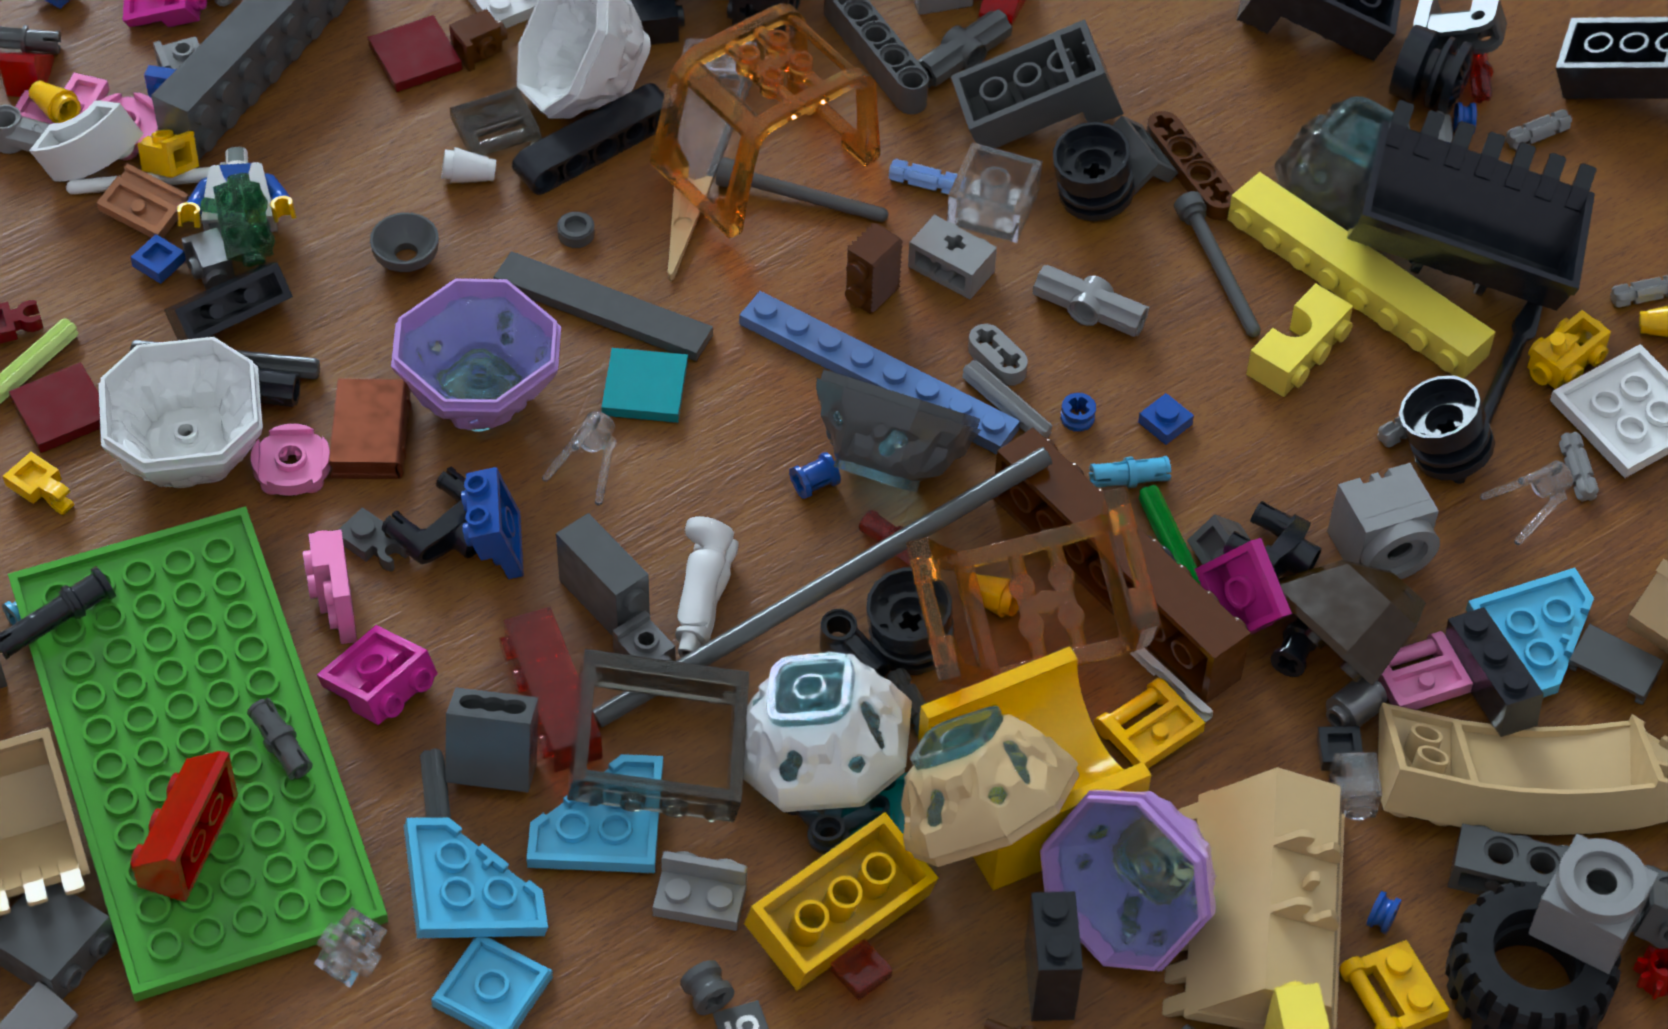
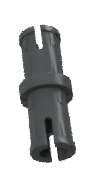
(279, 738)

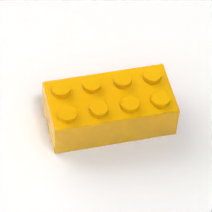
(840, 901)

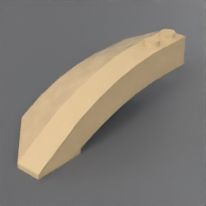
(1525, 781)

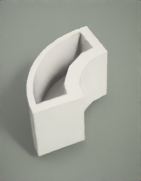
(87, 142)

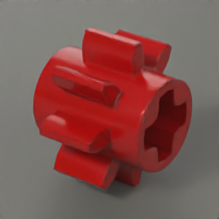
(1653, 972)

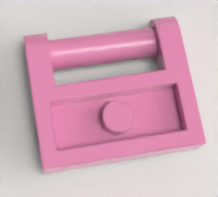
(1428, 680)

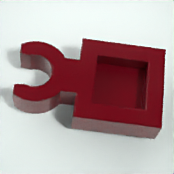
(18, 319)

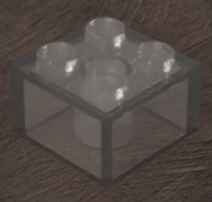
(994, 192)

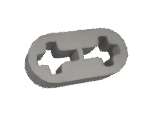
(1001, 352)

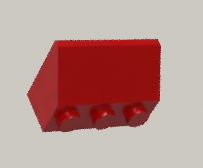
(186, 826)

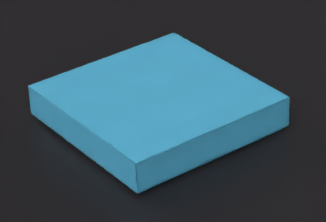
(491, 986)

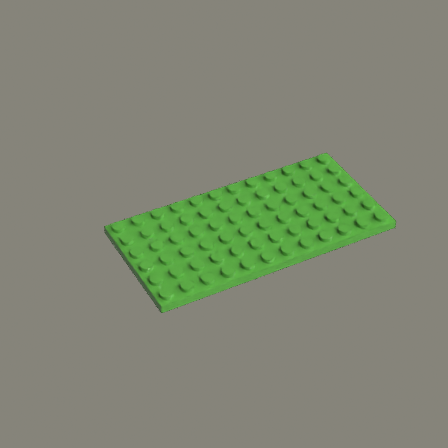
(172, 679)

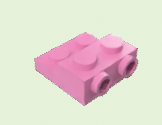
(329, 581)

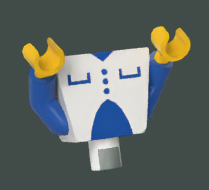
(236, 162)

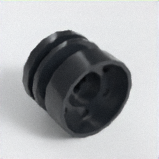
(1432, 69)
(1094, 171)
(1447, 427)
(899, 624)

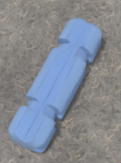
(921, 176)

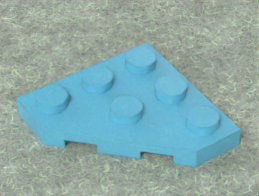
(1541, 622)
(600, 835)
(466, 886)

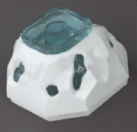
(825, 733)

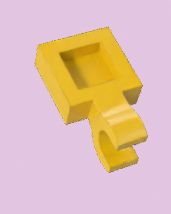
(36, 479)

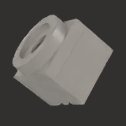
(1386, 522)
(1593, 901)

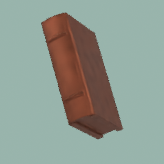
(370, 429)

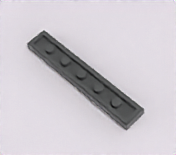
(606, 306)

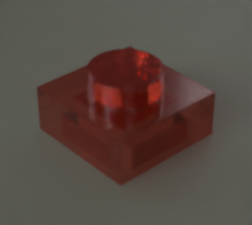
(861, 969)

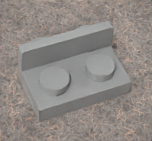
(701, 890)

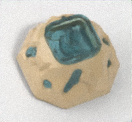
(981, 786)

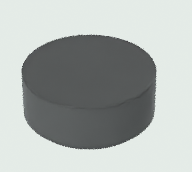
(575, 229)

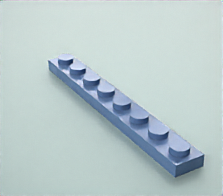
(865, 363)

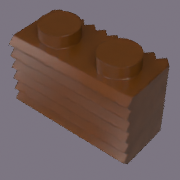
(873, 268)

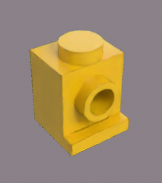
(168, 153)

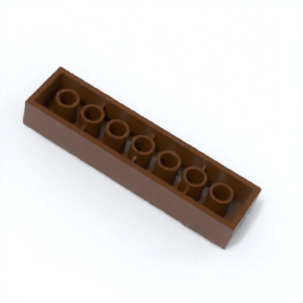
(1197, 634)

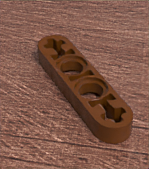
(1195, 163)

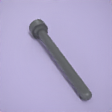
(804, 193)
(1192, 210)

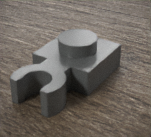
(365, 538)

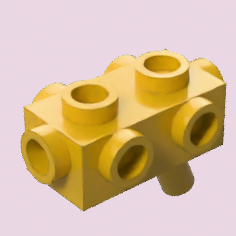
(1568, 350)

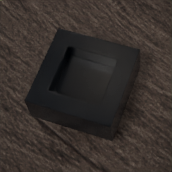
(1337, 740)

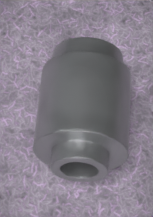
(1355, 703)

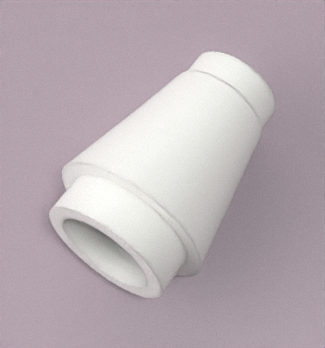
(465, 166)

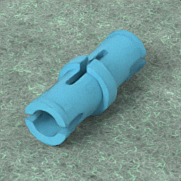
(1130, 472)

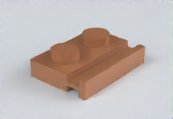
(142, 202)

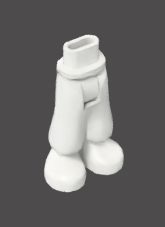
(704, 580)

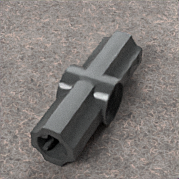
(965, 47)

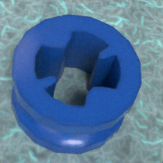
(1466, 114)
(1074, 402)
(1383, 912)

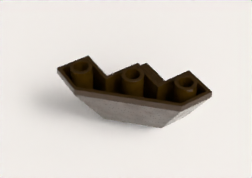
(1356, 612)

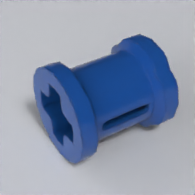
(814, 475)

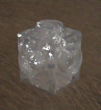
(350, 947)

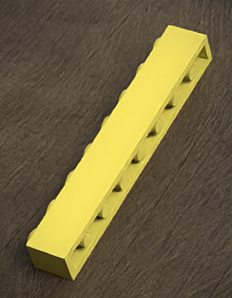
(1361, 276)

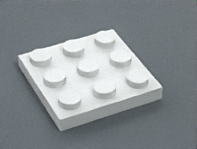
(1621, 409)

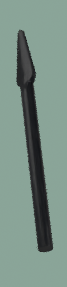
(1524, 329)

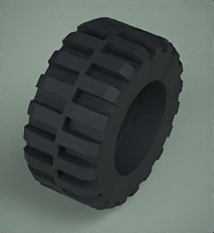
(1497, 1000)

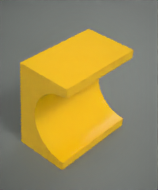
(1049, 699)

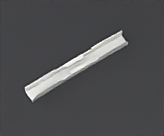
(1156, 668)

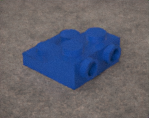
(493, 521)

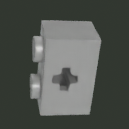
(952, 256)

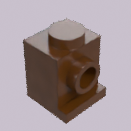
(477, 37)

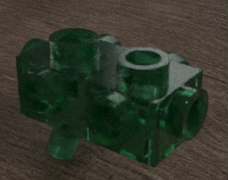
(242, 219)

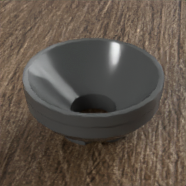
(404, 232)

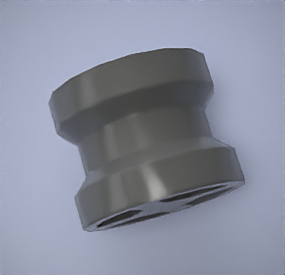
(707, 987)

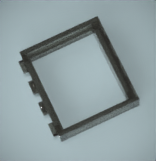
(668, 680)

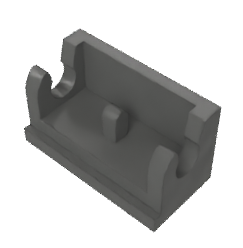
(1616, 662)

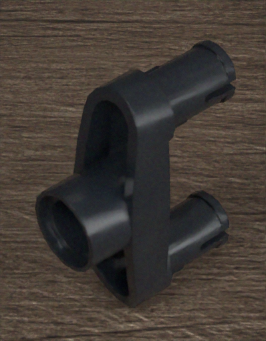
(442, 535)
(1290, 550)

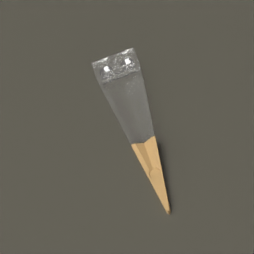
(704, 141)

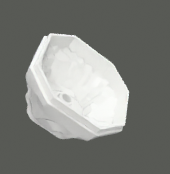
(580, 54)
(180, 411)

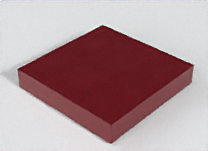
(414, 53)
(58, 407)

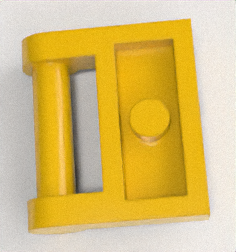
(1156, 733)
(1403, 983)

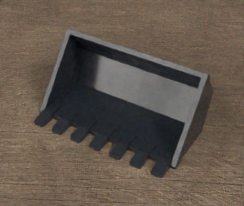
(1474, 211)

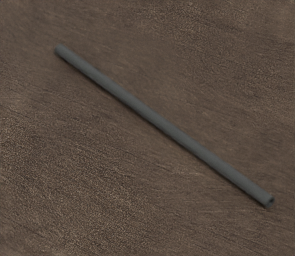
(840, 576)

